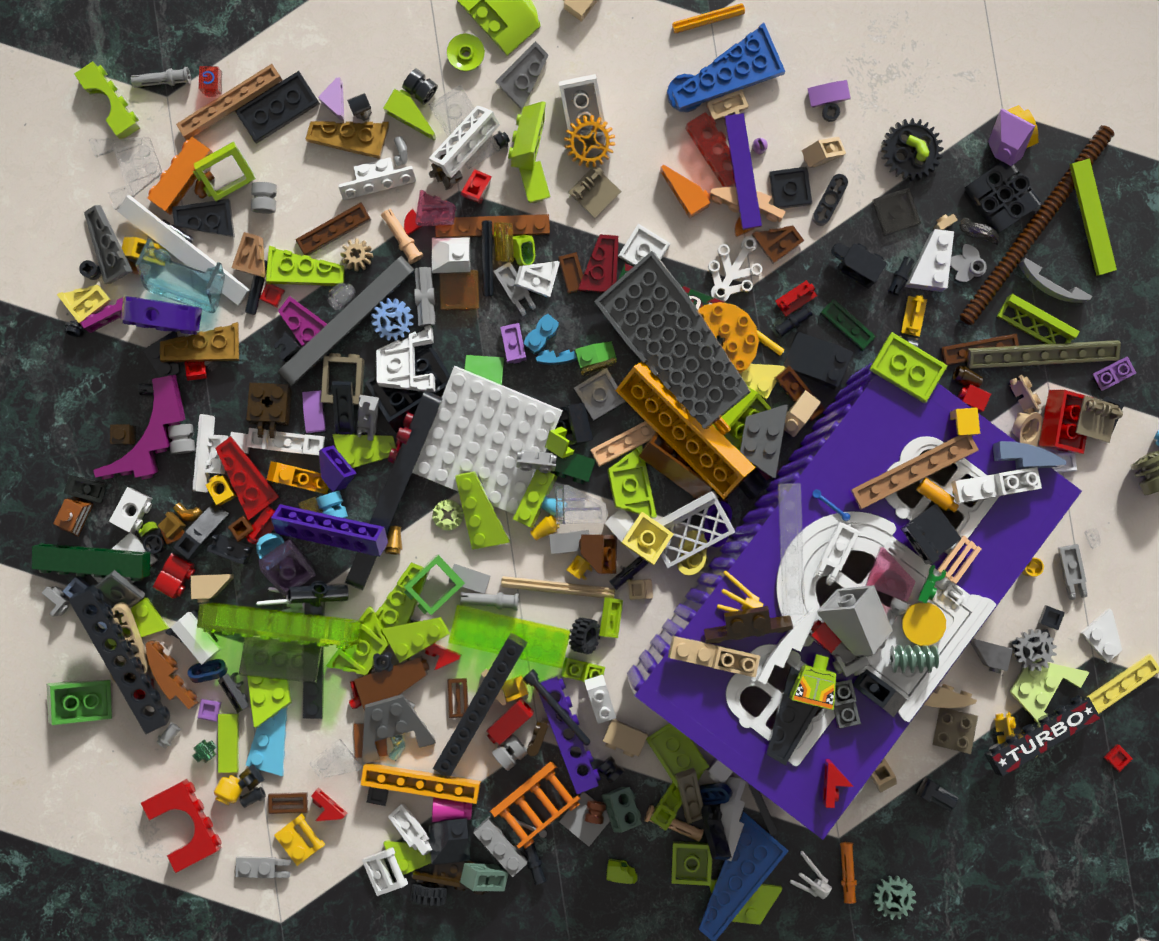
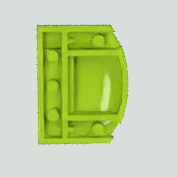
(504, 20)

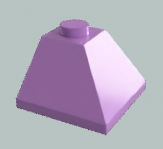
(1010, 137)

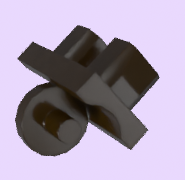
(441, 176)

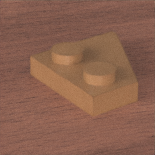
(250, 256)

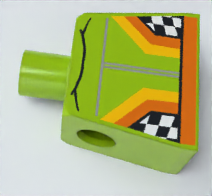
(815, 684)

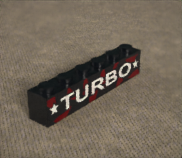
(1042, 735)

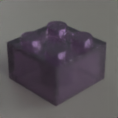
(286, 567)

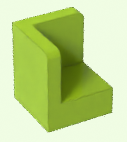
(558, 443)

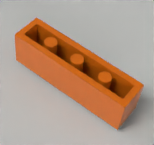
(179, 177)

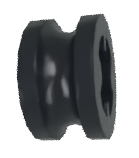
(832, 106)

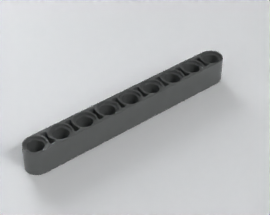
(346, 321)

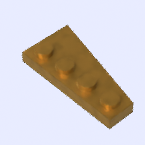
(353, 137)
(211, 345)

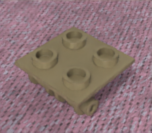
(594, 191)
(1097, 419)
(955, 730)

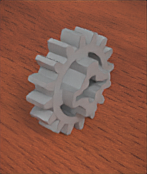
(1029, 655)

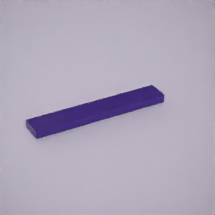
(743, 171)

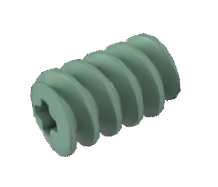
(914, 657)

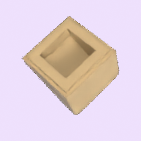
(640, 589)

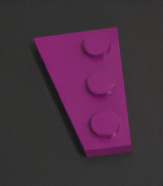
(301, 320)

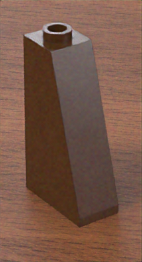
(391, 683)

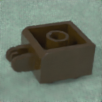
(275, 415)

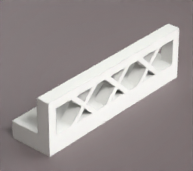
(468, 141)

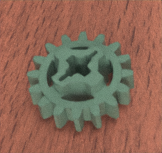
(900, 892)

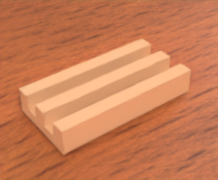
(970, 545)

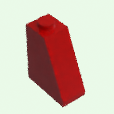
(509, 721)

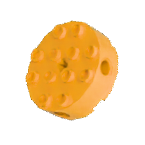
(736, 329)

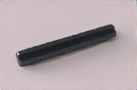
(487, 258)

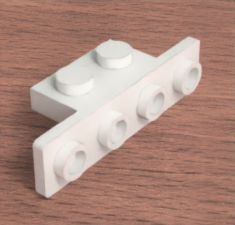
(376, 177)
(207, 458)

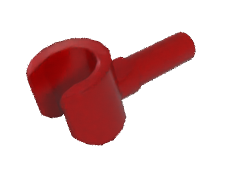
(354, 702)

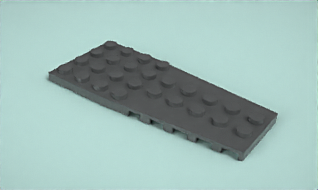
(673, 340)

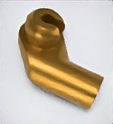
(187, 515)

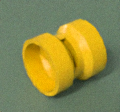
(1036, 567)

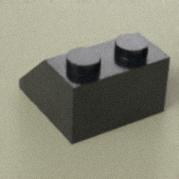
(576, 422)

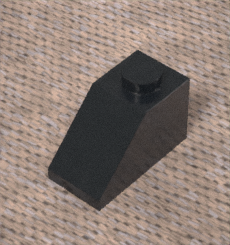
(879, 692)

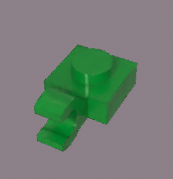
(928, 590)

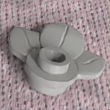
(965, 262)

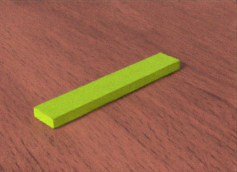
(1093, 217)

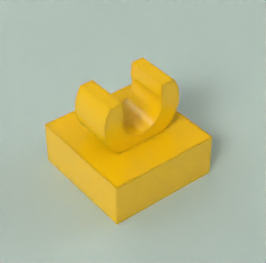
(579, 567)

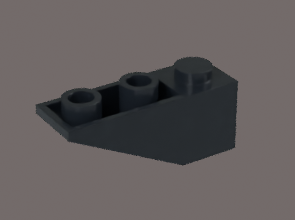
(201, 531)

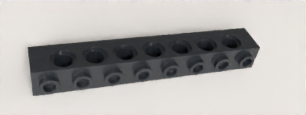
(480, 705)
(148, 720)

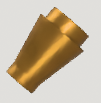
(394, 541)

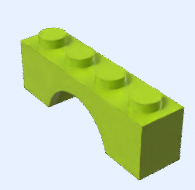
(94, 82)

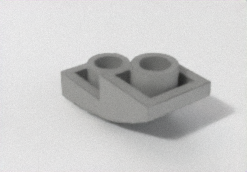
(566, 541)

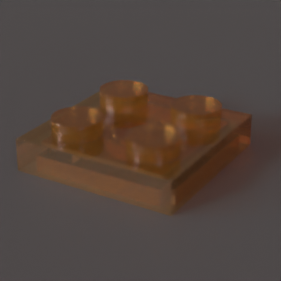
(459, 290)

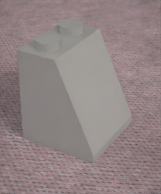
(857, 619)

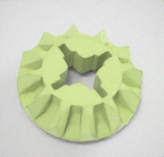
(457, 515)

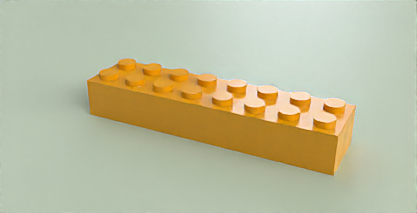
(701, 448)

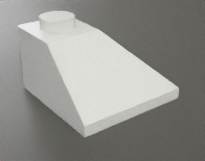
(450, 254)

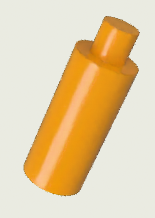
(937, 495)

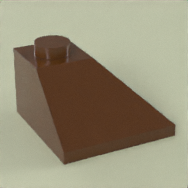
(600, 552)

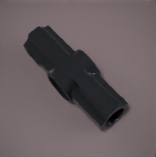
(317, 594)

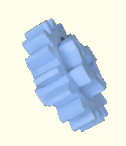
(387, 325)

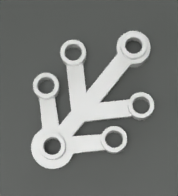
(733, 272)

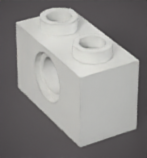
(121, 515)
(600, 699)

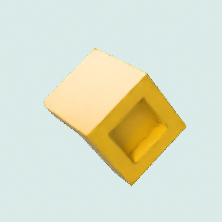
(966, 421)
(515, 688)

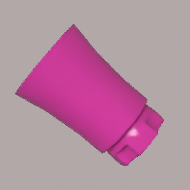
(450, 810)

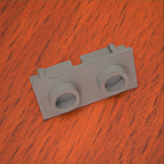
(543, 463)

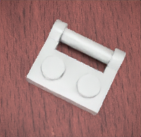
(379, 873)

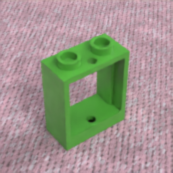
(423, 606)

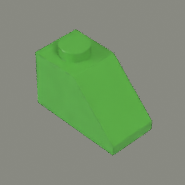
(594, 354)

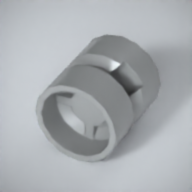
(263, 197)
(181, 439)
(505, 757)

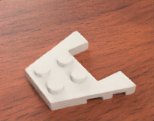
(397, 363)

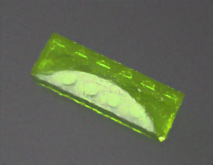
(490, 630)

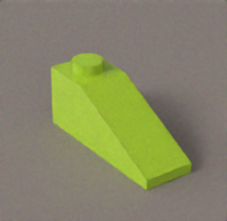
(405, 110)

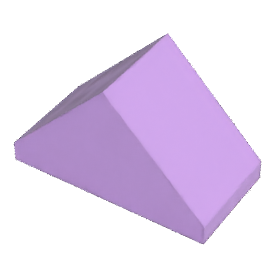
(333, 98)

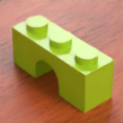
(531, 503)

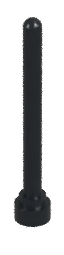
(532, 679)

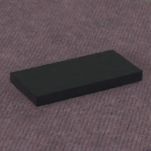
(277, 107)

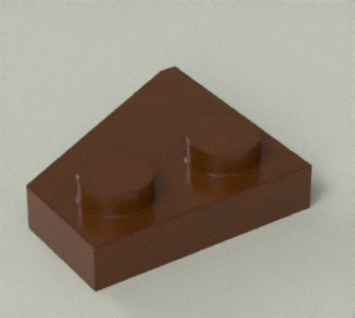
(778, 242)

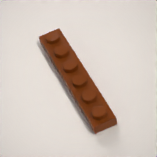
(473, 225)

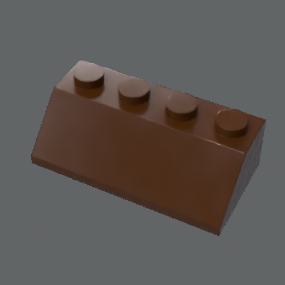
(673, 466)

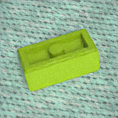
(535, 183)

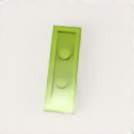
(228, 743)

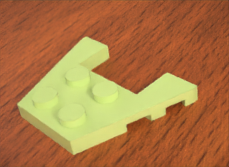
(1037, 688)

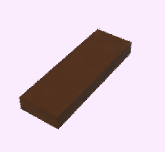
(795, 388)

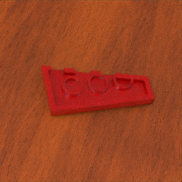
(248, 482)

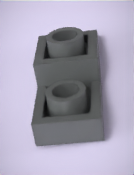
(845, 705)

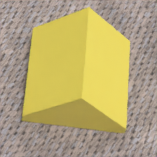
(647, 538)

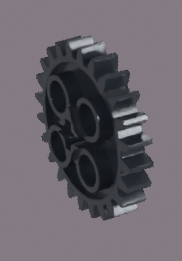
(908, 166)

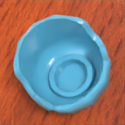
(268, 543)

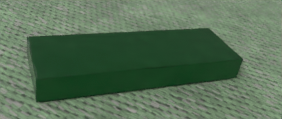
(847, 324)

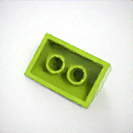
(528, 136)
(736, 416)

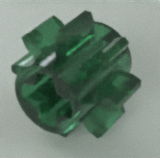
(204, 751)

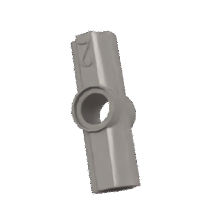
(425, 296)

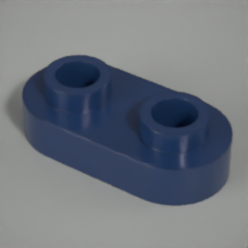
(208, 671)
(715, 793)

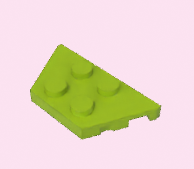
(631, 485)
(360, 657)
(267, 698)
(758, 905)

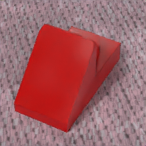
(476, 186)
(446, 655)
(832, 778)
(332, 809)

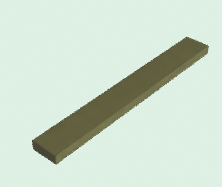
(1043, 354)

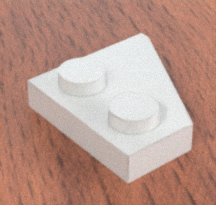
(538, 277)
(1103, 636)

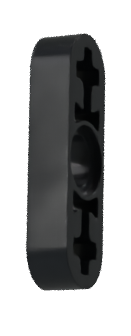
(819, 209)

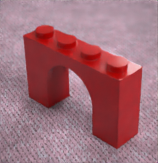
(183, 798)

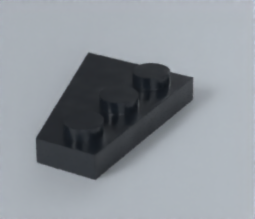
(207, 217)

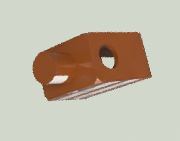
(73, 515)

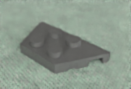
(764, 438)

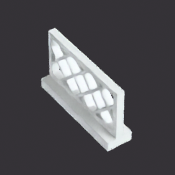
(687, 512)

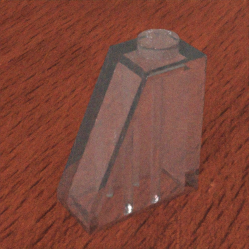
(578, 507)

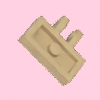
(727, 105)

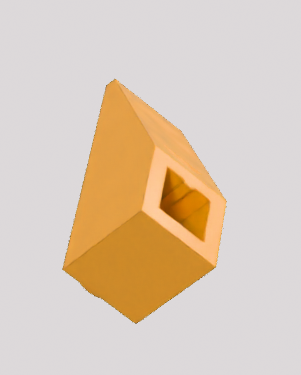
(296, 477)

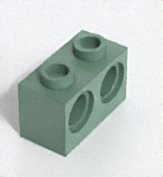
(618, 811)
(484, 877)

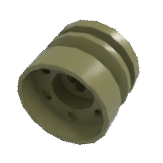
(1150, 469)

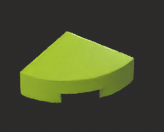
(147, 528)

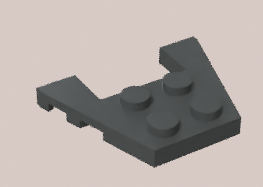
(388, 719)

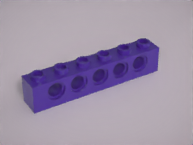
(329, 530)
(580, 782)

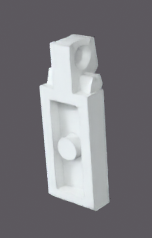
(410, 829)

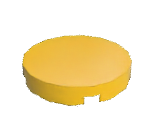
(923, 623)

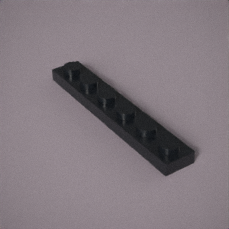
(314, 692)

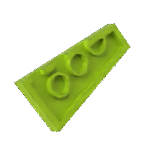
(294, 269)
(481, 521)
(398, 606)

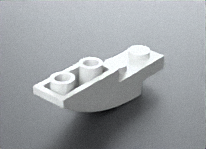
(996, 485)

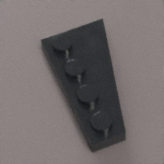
(790, 722)

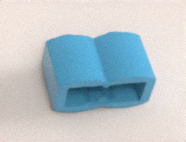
(545, 330)

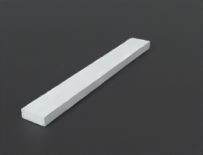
(178, 246)

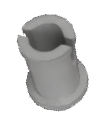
(168, 735)

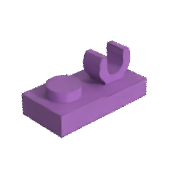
(513, 343)

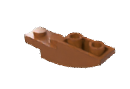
(163, 670)

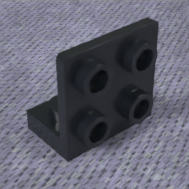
(931, 534)

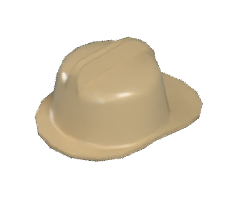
(1028, 428)

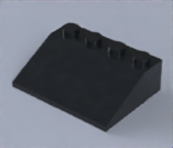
(397, 402)

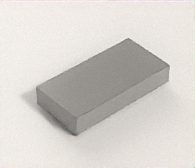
(473, 579)

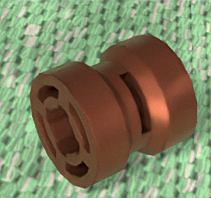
(595, 812)

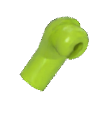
(920, 146)

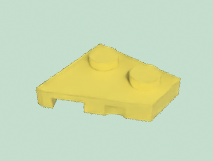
(84, 301)
(761, 378)

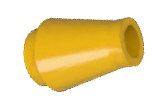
(545, 528)

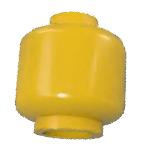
(228, 790)

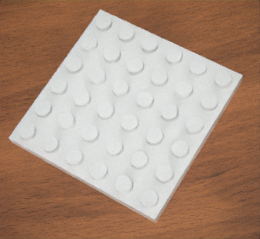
(481, 431)

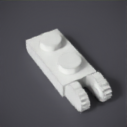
(837, 551)

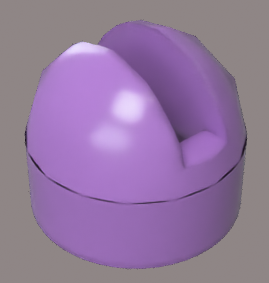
(756, 147)

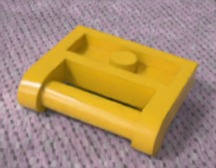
(295, 844)

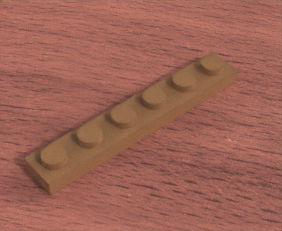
(229, 102)
(914, 470)

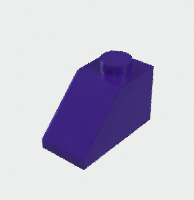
(335, 469)

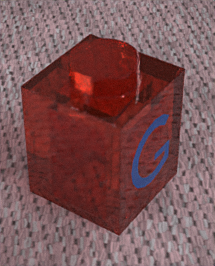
(210, 80)

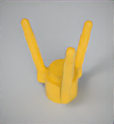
(748, 603)

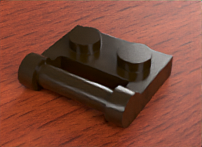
(540, 731)

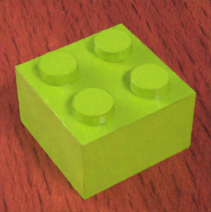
(691, 863)

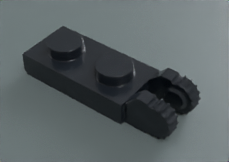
(715, 833)

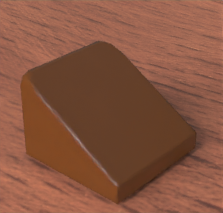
(241, 528)

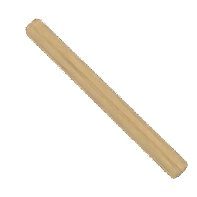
(557, 587)

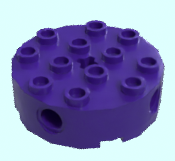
(161, 315)

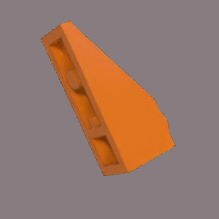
(689, 194)

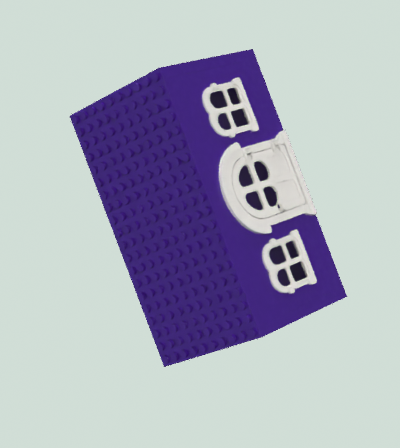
(857, 439)

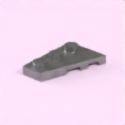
(522, 74)

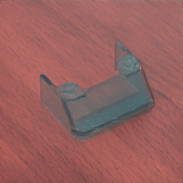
(178, 281)

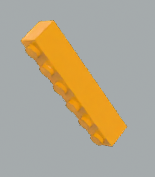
(420, 783)

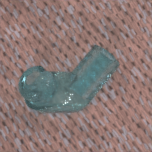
(399, 746)

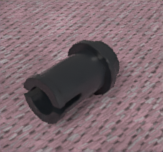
(257, 794)

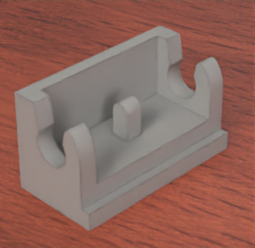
(367, 416)

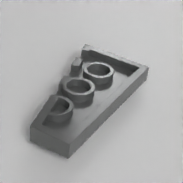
(108, 251)

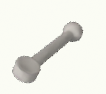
(543, 833)

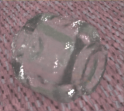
(341, 296)

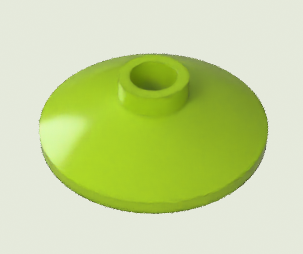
(465, 43)

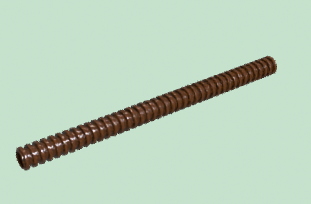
(1033, 230)

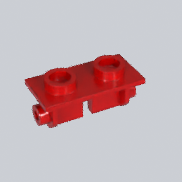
(796, 298)
(262, 525)

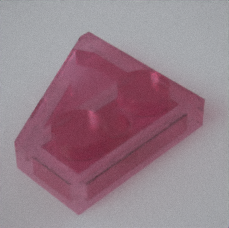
(434, 211)
(890, 576)

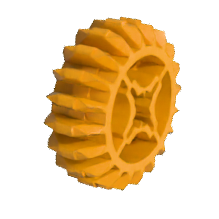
(596, 125)

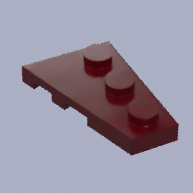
(602, 265)

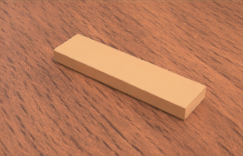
(622, 443)

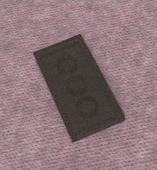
(280, 660)

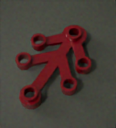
(402, 436)

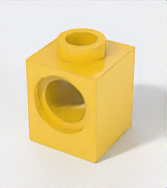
(228, 493)

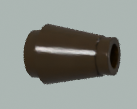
(965, 376)

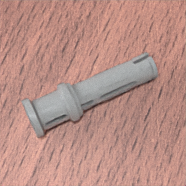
(169, 77)
(499, 600)

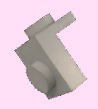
(57, 597)
(854, 667)

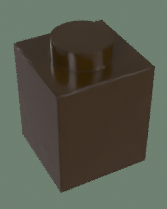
(122, 434)

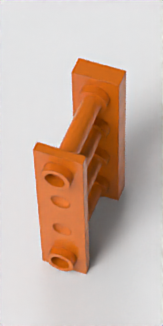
(518, 798)

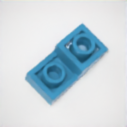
(549, 358)

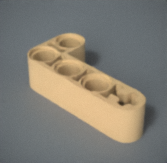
(135, 639)

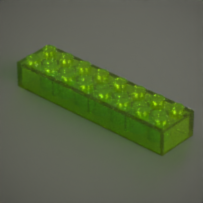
(279, 624)

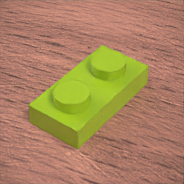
(611, 617)

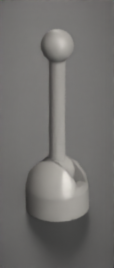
(898, 608)

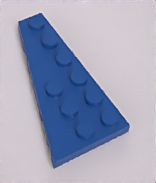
(737, 68)
(739, 879)

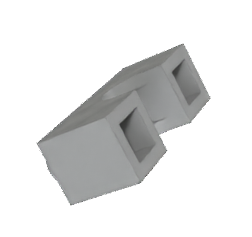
(493, 839)

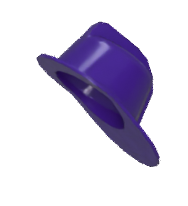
(721, 527)

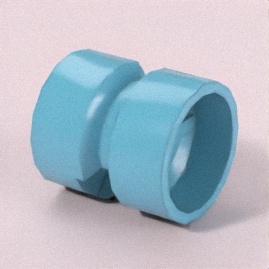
(332, 505)

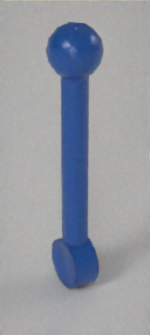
(817, 494)

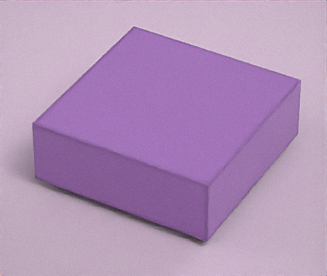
(209, 710)

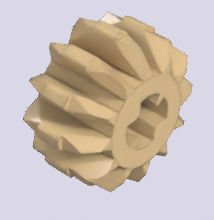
(360, 248)

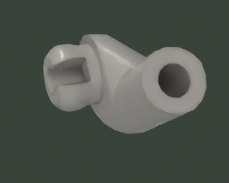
(402, 149)

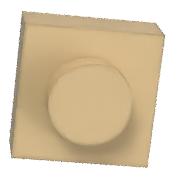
(945, 221)

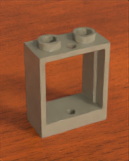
(336, 358)

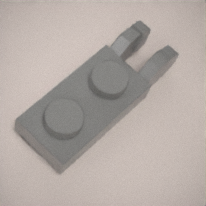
(507, 275)
(1073, 570)
(260, 867)

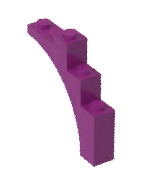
(166, 410)

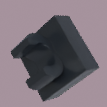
(250, 778)

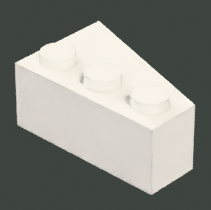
(934, 263)

